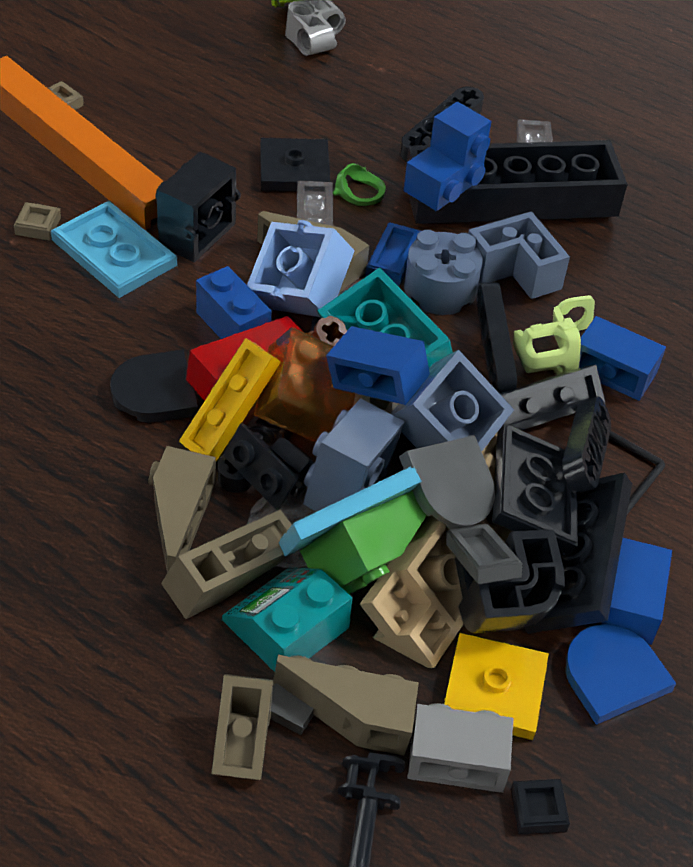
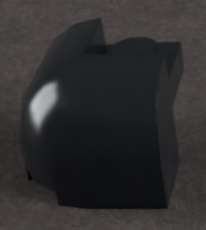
(516, 601)

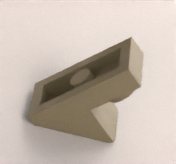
(242, 726)

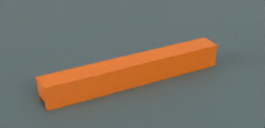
(79, 143)

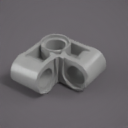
(313, 25)

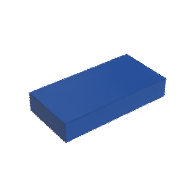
(393, 251)

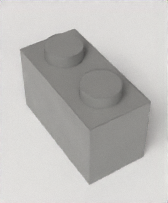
(461, 747)

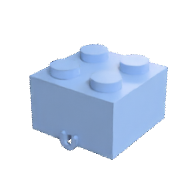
(300, 267)

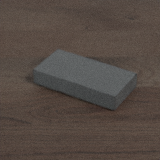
(483, 553)

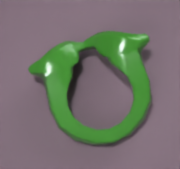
(362, 175)

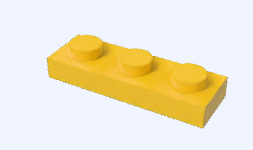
(230, 400)

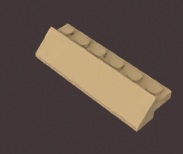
(422, 592)

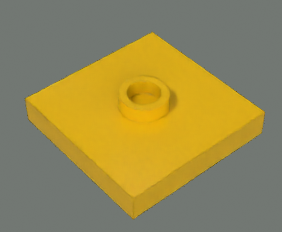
(498, 680)

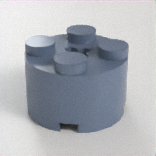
(443, 271)

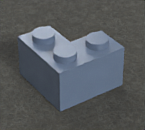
(521, 250)

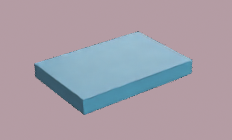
(114, 248)
(315, 525)

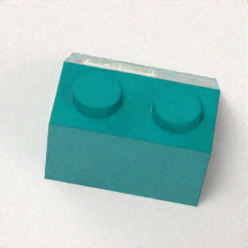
(291, 615)

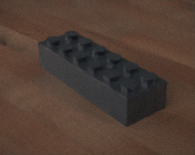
(537, 177)

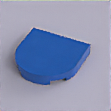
(614, 671)

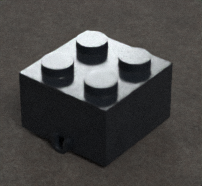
(197, 206)

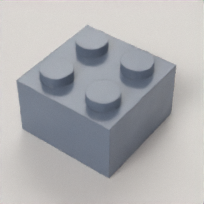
(453, 405)
(352, 454)

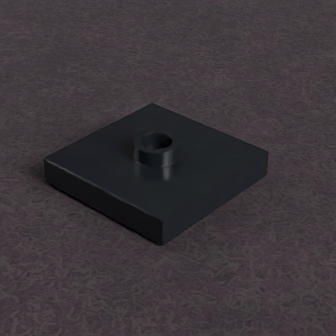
(293, 160)

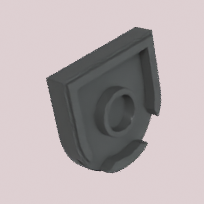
(454, 481)

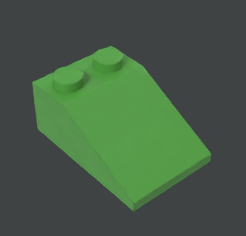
(363, 545)

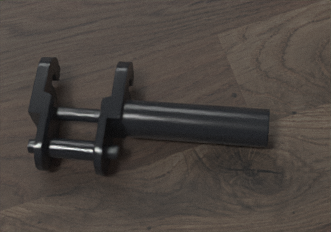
(369, 800)

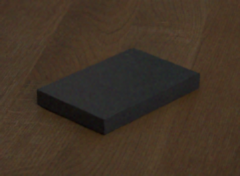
(533, 487)

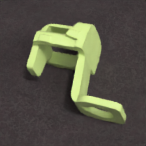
(566, 334)

